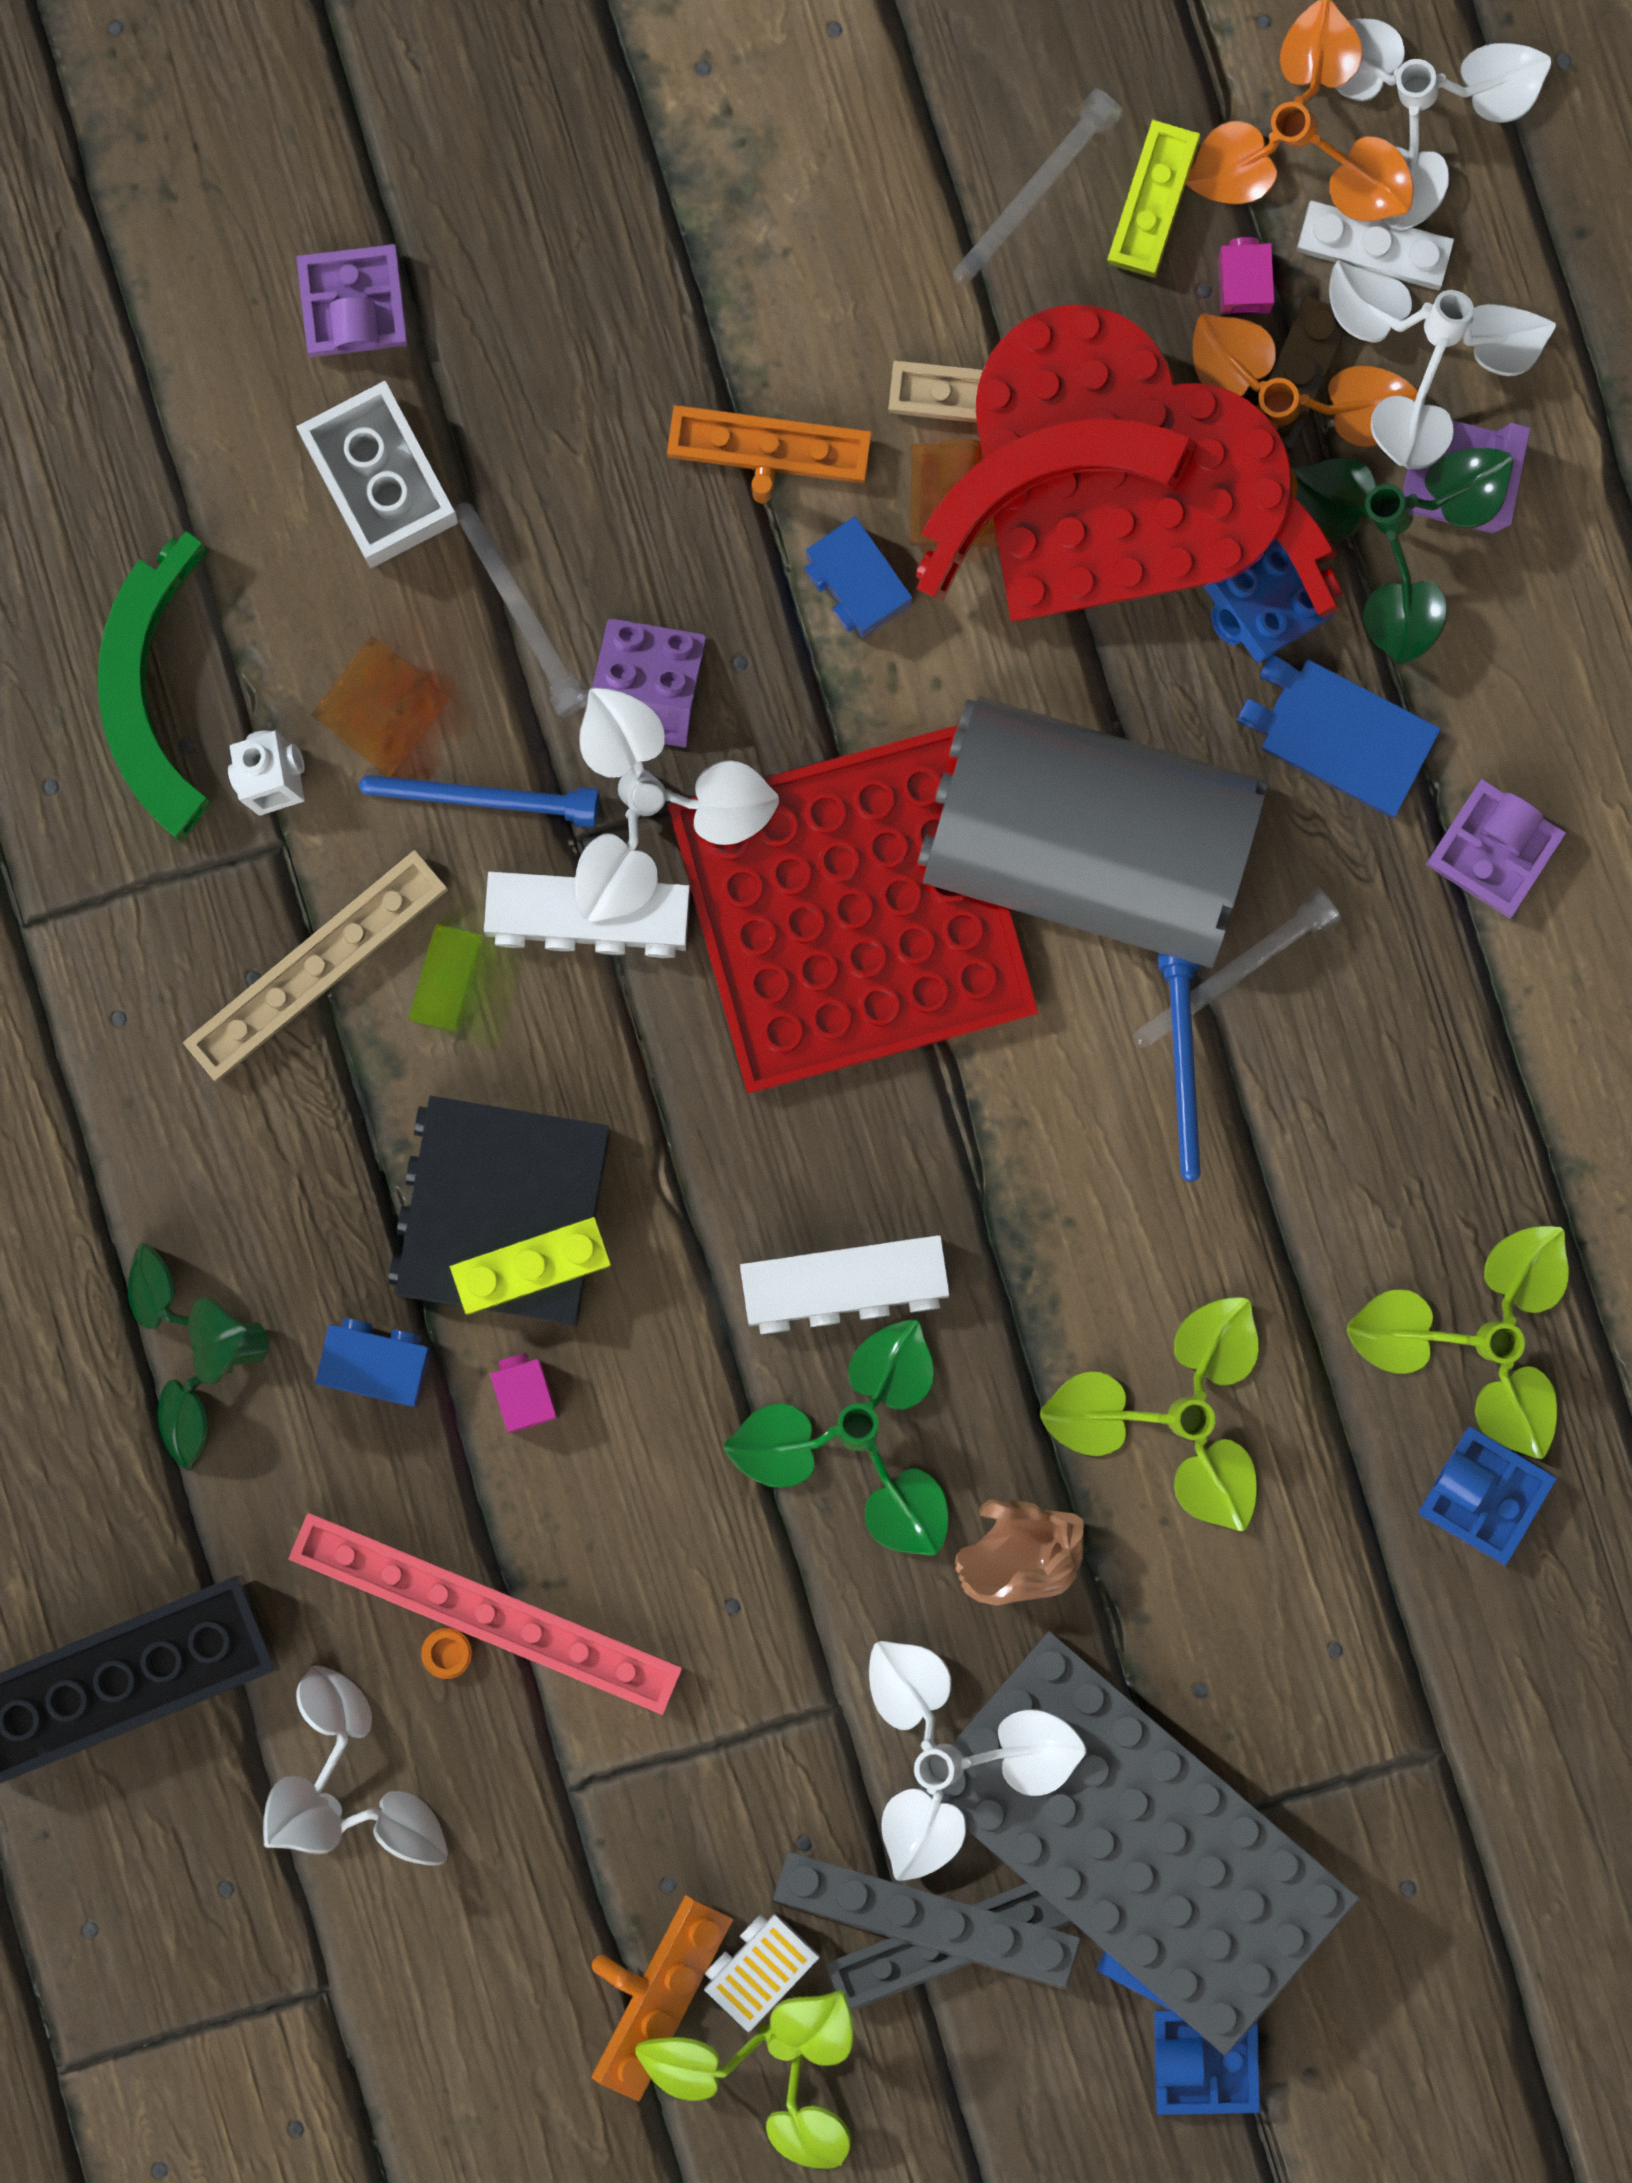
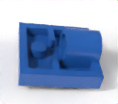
(1264, 606)
(1486, 1495)
(1197, 2076)

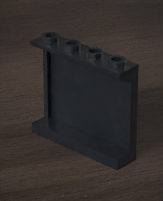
(490, 1183)

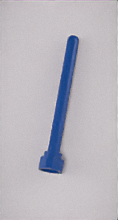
(577, 805)
(1179, 974)

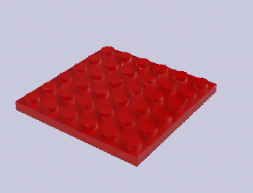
(832, 936)

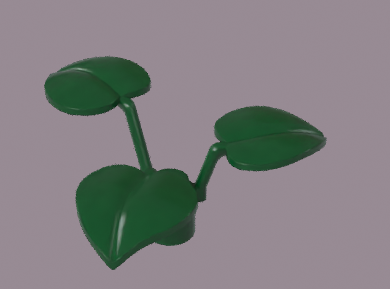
(1466, 486)
(216, 1345)

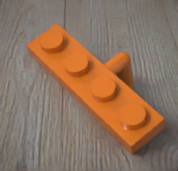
(768, 446)
(661, 1994)

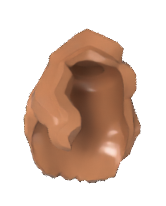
(1023, 1555)

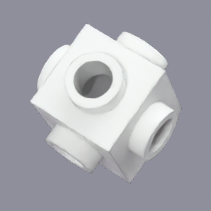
(266, 772)

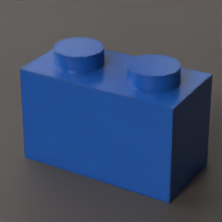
(857, 579)
(373, 1364)

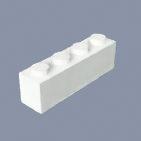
(547, 910)
(843, 1282)

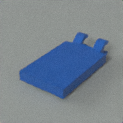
(1341, 734)

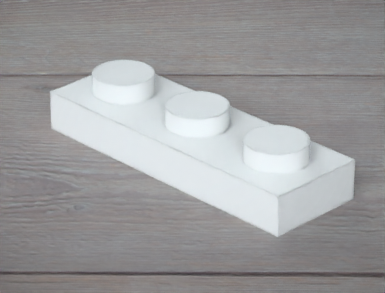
(1402, 254)

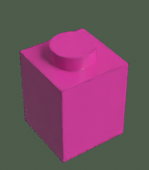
(1245, 277)
(523, 1393)

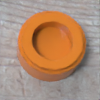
(447, 1653)

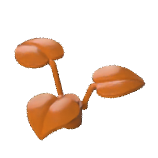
(1234, 158)
(1240, 352)

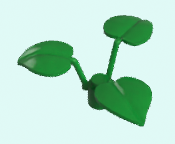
(892, 1369)

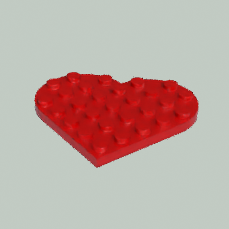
(1115, 533)

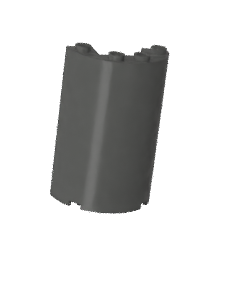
(1092, 831)

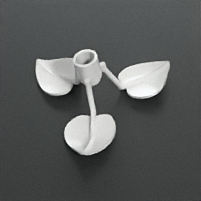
(1499, 76)
(1502, 338)
(619, 735)
(310, 1820)
(915, 1826)

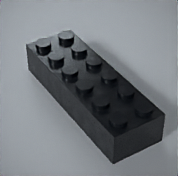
(131, 1676)

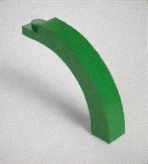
(123, 687)

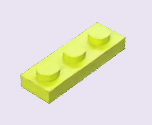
(1153, 198)
(530, 1266)

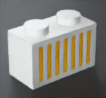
(760, 1971)

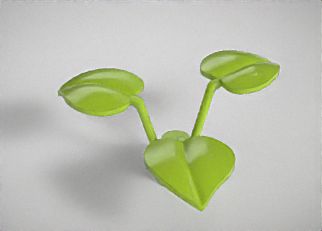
(1521, 1407)
(1218, 1482)
(799, 2027)

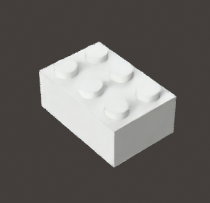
(377, 474)

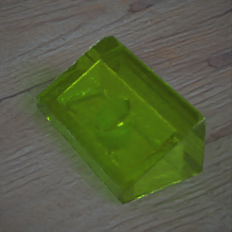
(446, 978)

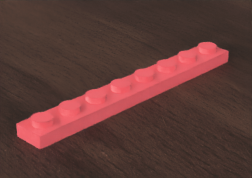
(485, 1613)

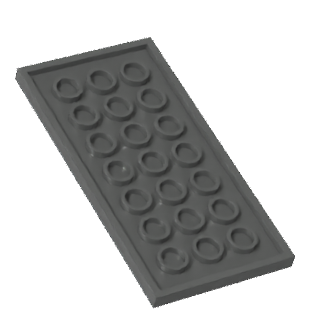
(1150, 1852)

